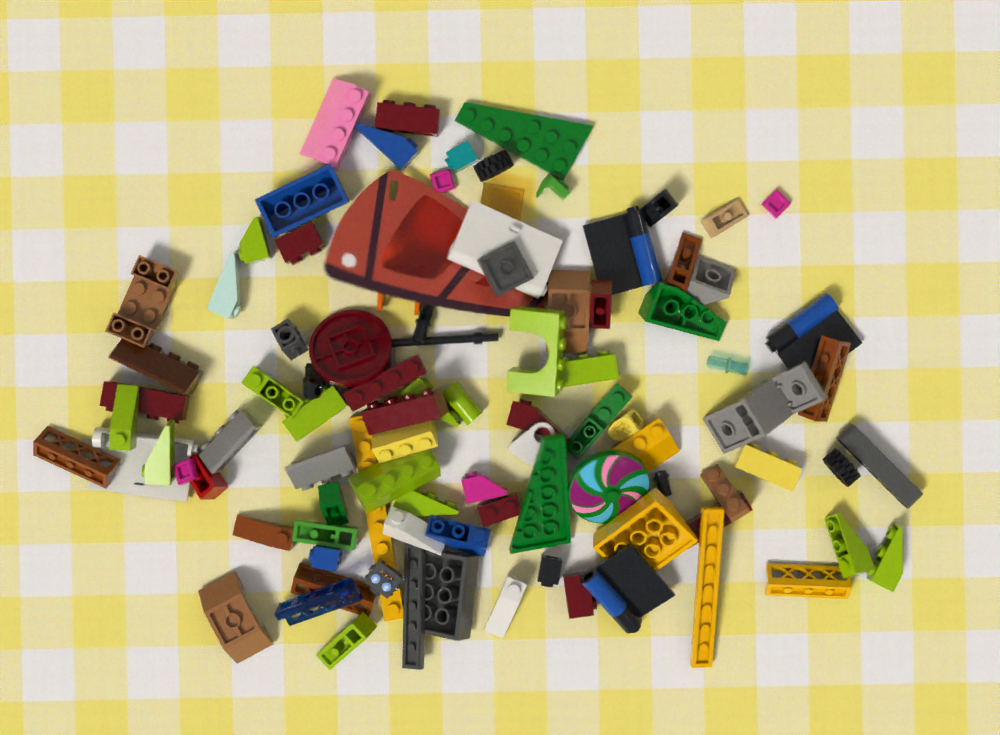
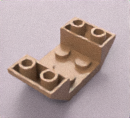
(571, 293)
(144, 302)
(233, 618)

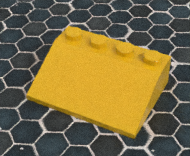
(650, 527)

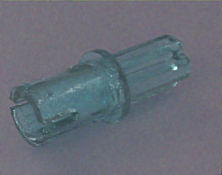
(727, 365)

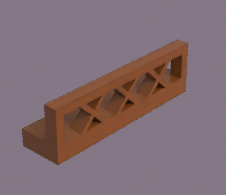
(827, 370)
(72, 460)
(318, 578)

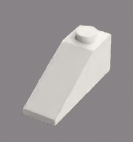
(410, 529)
(505, 605)

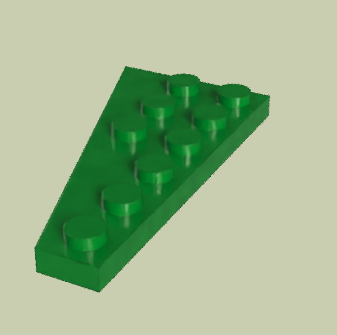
(536, 139)
(545, 507)

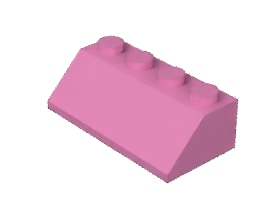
(335, 123)

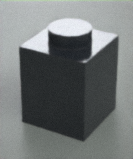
(549, 570)

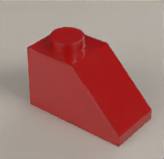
(208, 485)

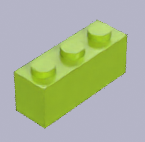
(590, 370)
(315, 412)

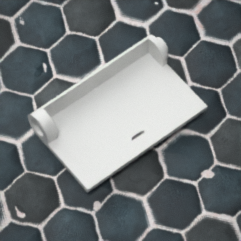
(489, 230)
(131, 464)

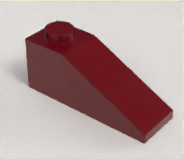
(525, 416)

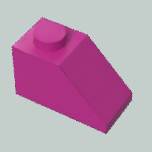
(480, 488)

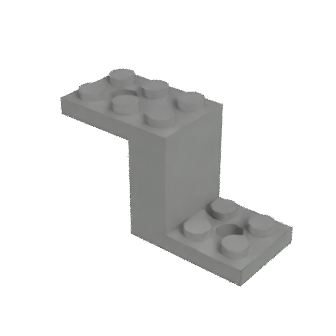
(764, 408)

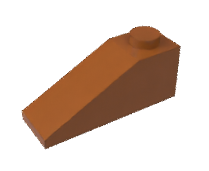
(683, 261)
(264, 532)

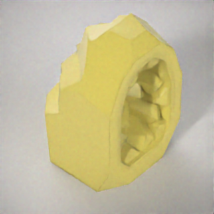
(625, 426)

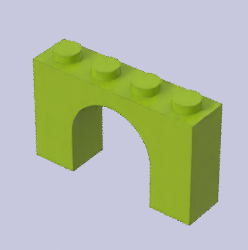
(550, 326)

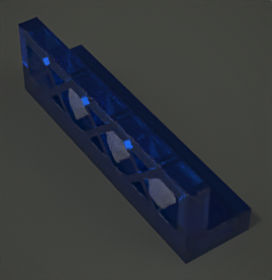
(321, 598)

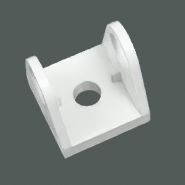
(525, 444)

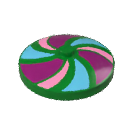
(607, 485)

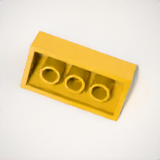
(650, 444)

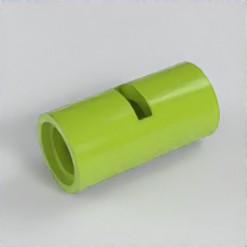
(461, 403)

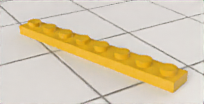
(707, 586)

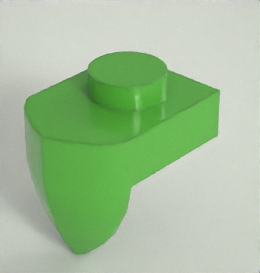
(558, 187)

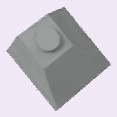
(710, 281)

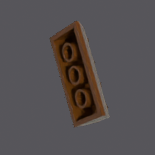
(158, 365)

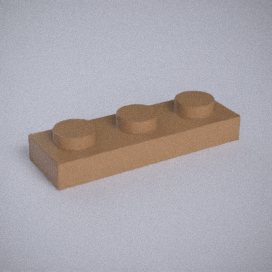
(724, 493)

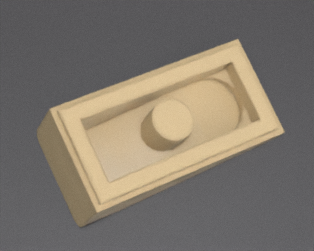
(724, 218)

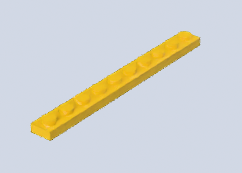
(381, 544)

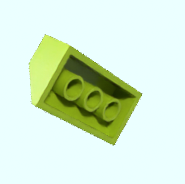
(393, 479)

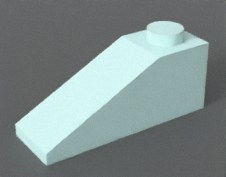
(227, 293)

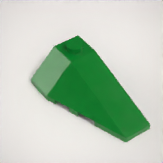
(677, 310)

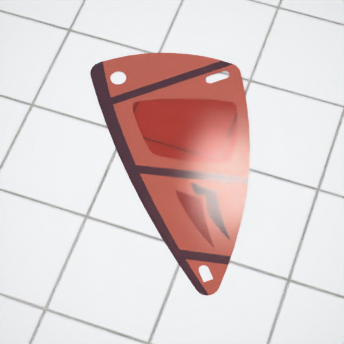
(405, 249)

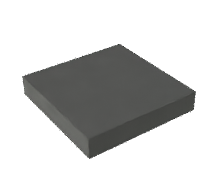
(505, 269)

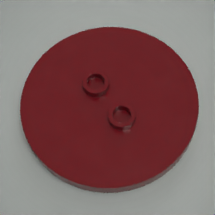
(350, 348)

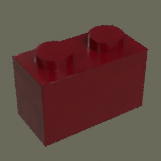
(300, 243)
(600, 304)
(499, 509)
(578, 598)

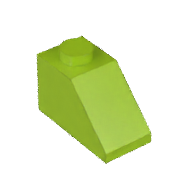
(254, 244)

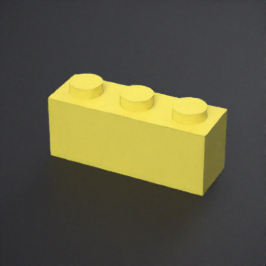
(404, 441)
(768, 466)

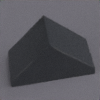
(659, 207)

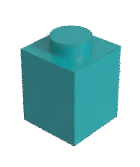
(461, 157)

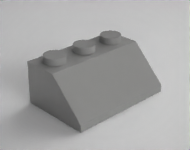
(229, 440)
(321, 467)

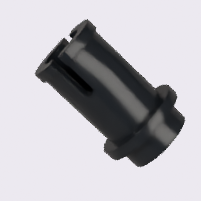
(662, 482)

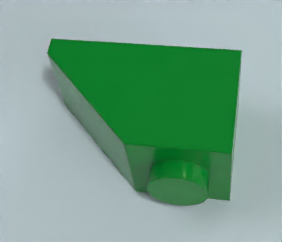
(333, 503)

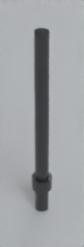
(476, 338)

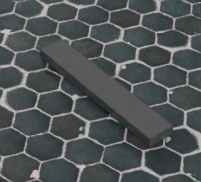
(414, 607)

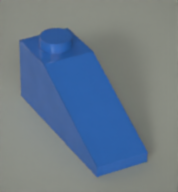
(393, 146)

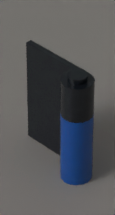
(623, 251)
(800, 336)
(626, 587)

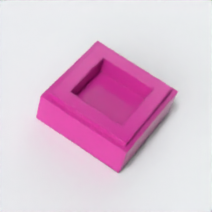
(442, 181)
(776, 204)
(185, 471)

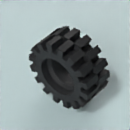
(493, 165)
(841, 467)

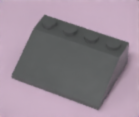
(450, 594)

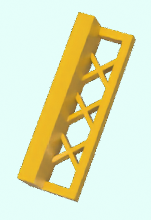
(808, 585)

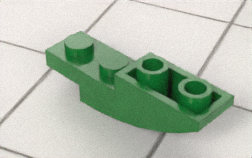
(597, 420)

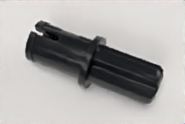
(422, 323)

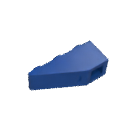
(459, 535)

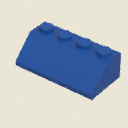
(302, 200)

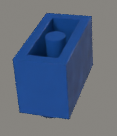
(325, 557)

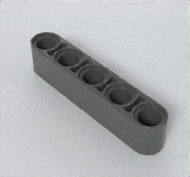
(879, 466)

